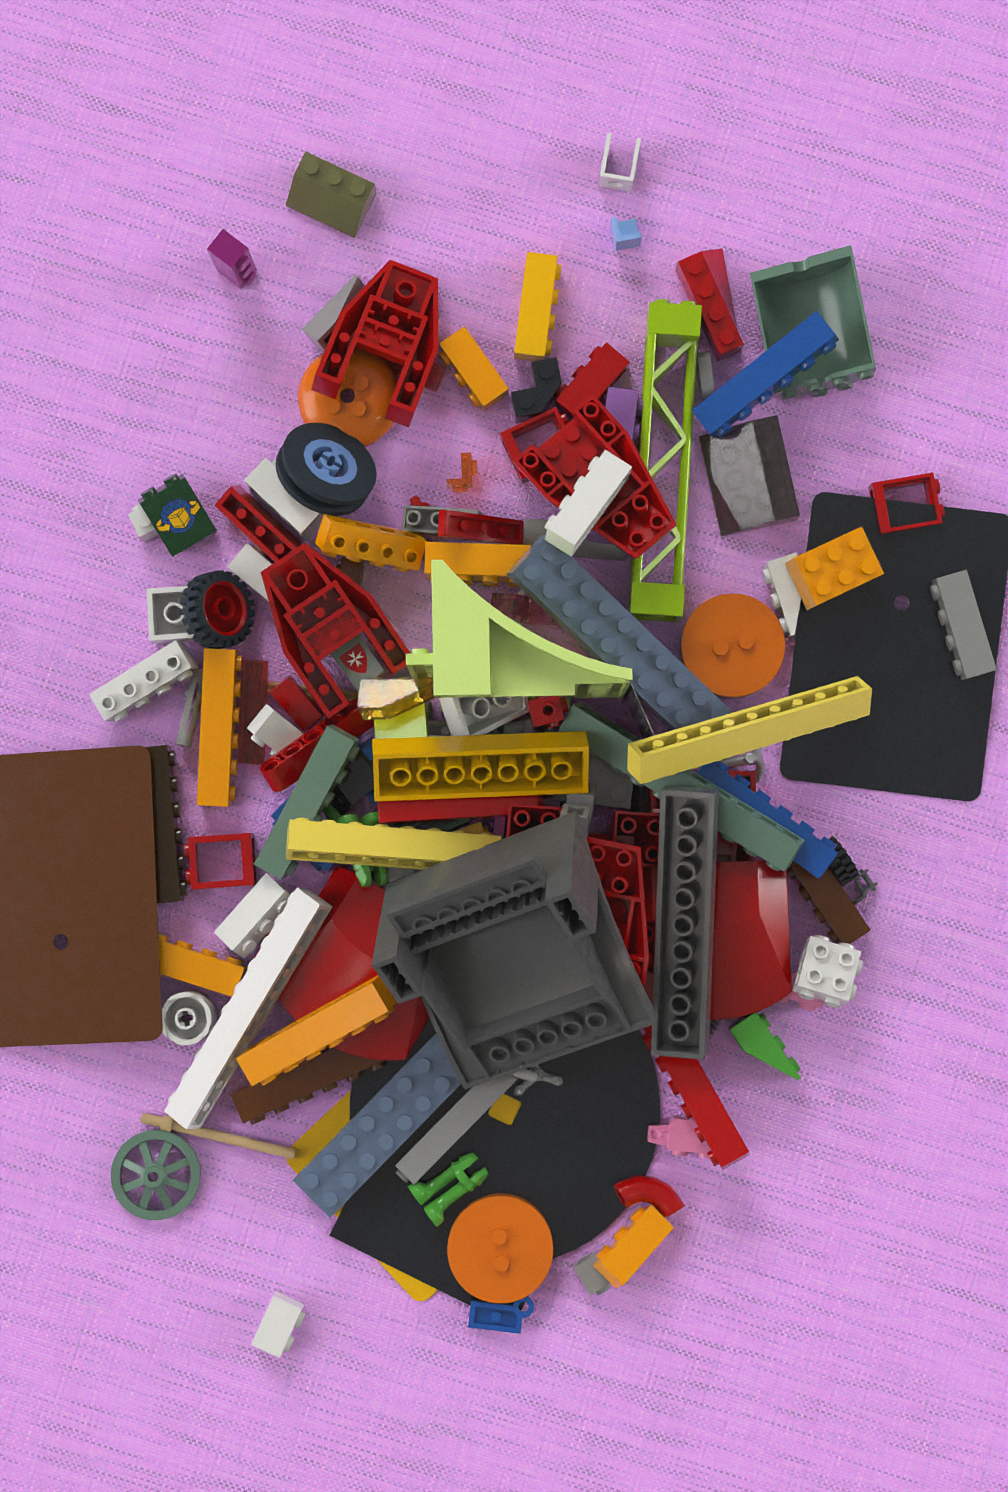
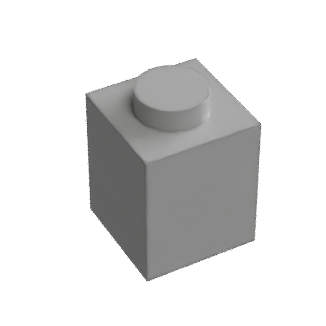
(590, 1276)

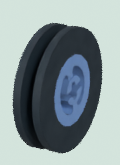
(316, 484)

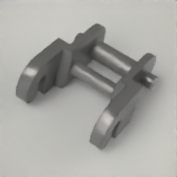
(871, 885)

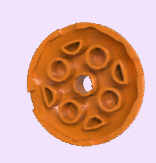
(364, 416)

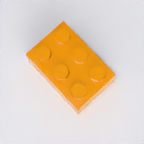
(834, 568)

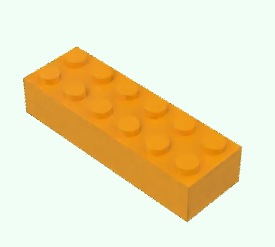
(316, 1030)

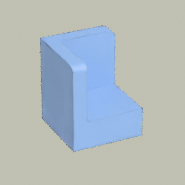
(625, 234)

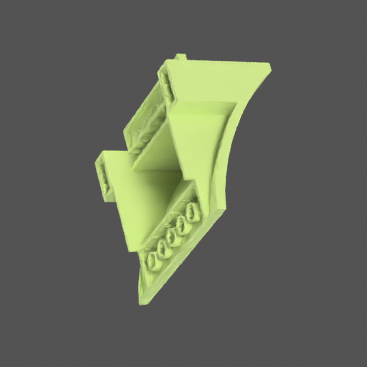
(493, 656)

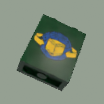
(176, 514)

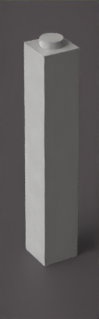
(451, 1128)

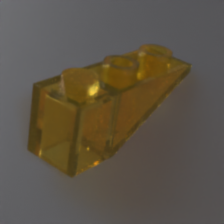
(391, 697)

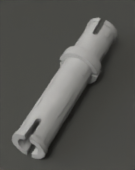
(185, 738)

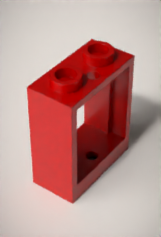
(508, 436)
(931, 487)
(248, 861)

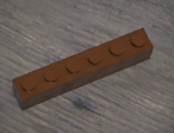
(300, 1083)

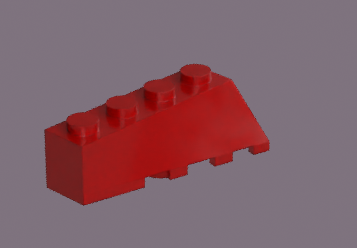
(707, 285)

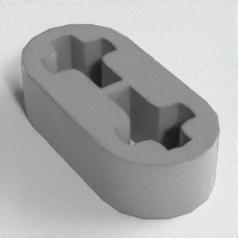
(705, 375)

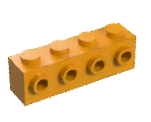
(370, 542)

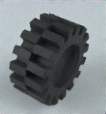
(842, 866)

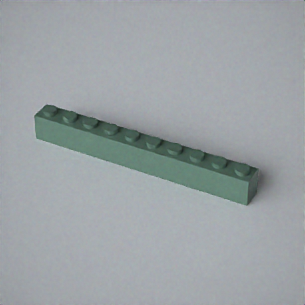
(736, 819)

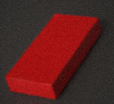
(296, 703)

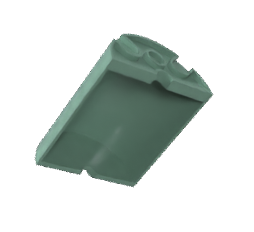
(823, 284)

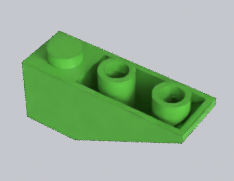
(757, 1041)

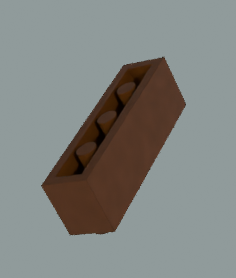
(830, 904)

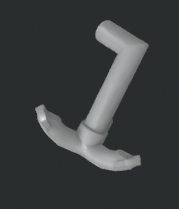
(751, 758)
(533, 1075)

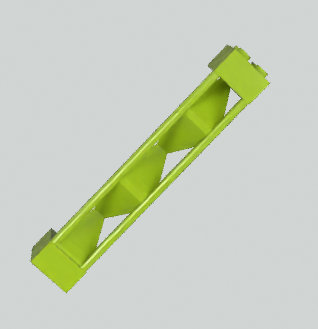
(676, 328)

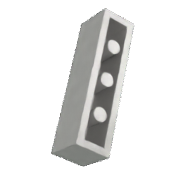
(963, 625)

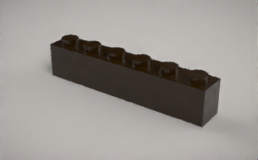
(167, 835)

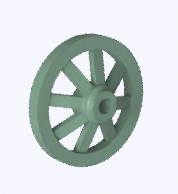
(162, 1171)

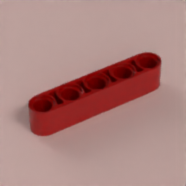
(289, 763)

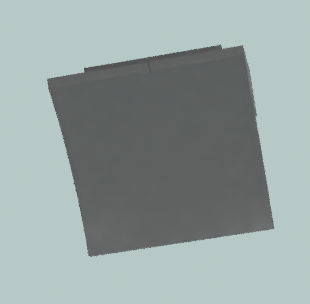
(512, 953)

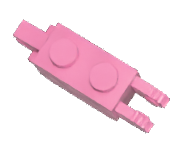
(678, 1137)

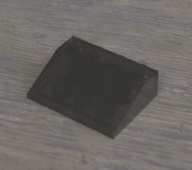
(750, 477)

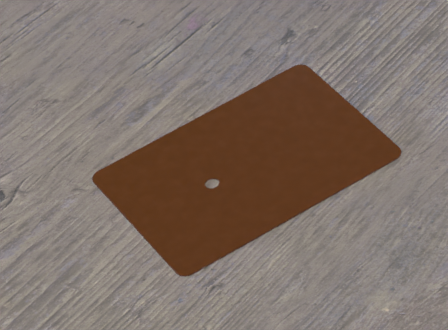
(85, 868)

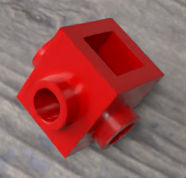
(541, 716)

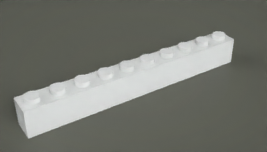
(247, 1008)

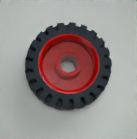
(217, 609)

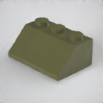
(330, 194)

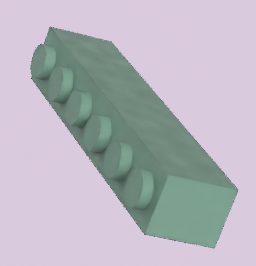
(309, 796)

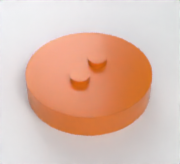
(733, 645)
(500, 1248)

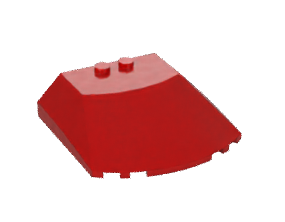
(748, 940)
(342, 960)

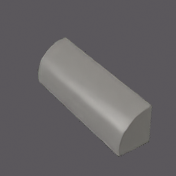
(535, 528)

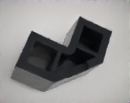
(536, 400)

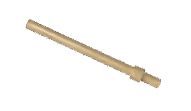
(168, 1124)

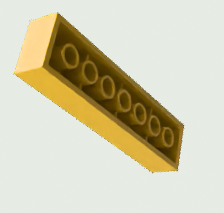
(480, 766)

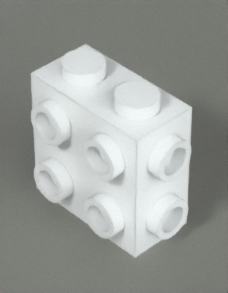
(827, 971)

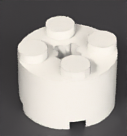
(195, 1004)

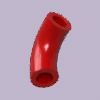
(649, 1190)

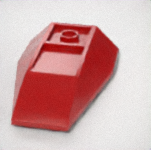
(637, 513)
(622, 881)

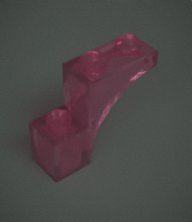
(522, 610)

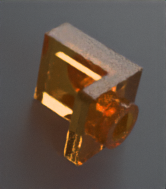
(469, 468)

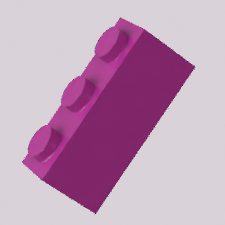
(232, 259)

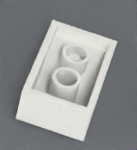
(481, 714)

